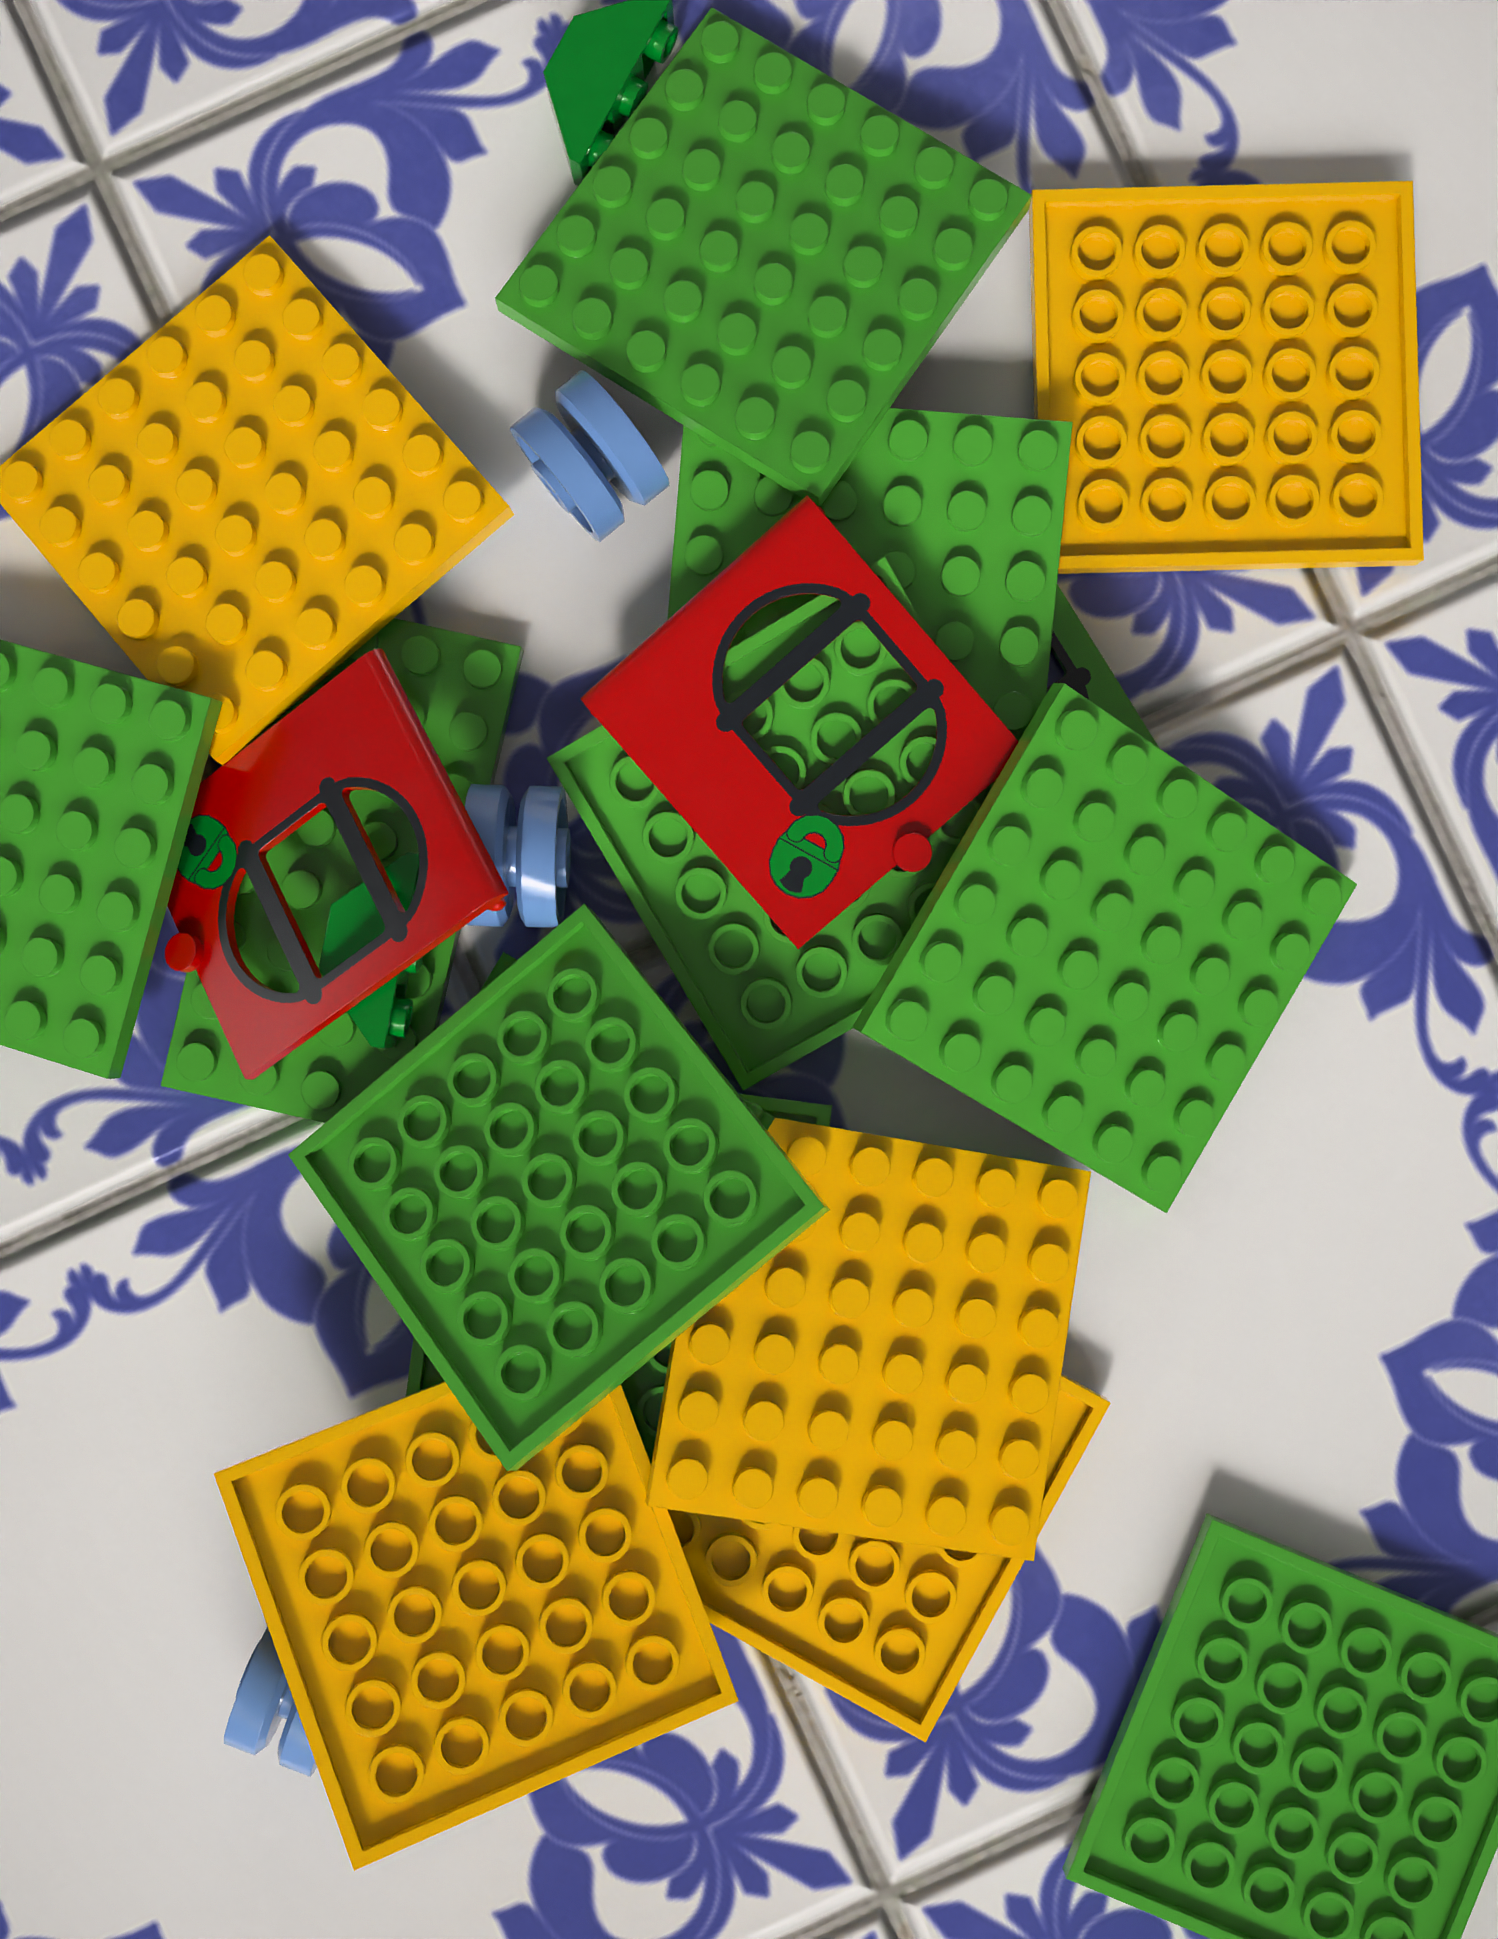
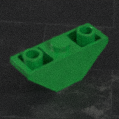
(602, 74)
(351, 926)

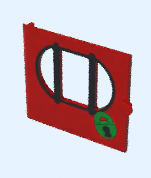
(339, 740)
(692, 744)

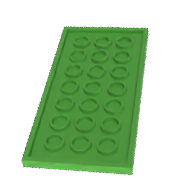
(464, 702)

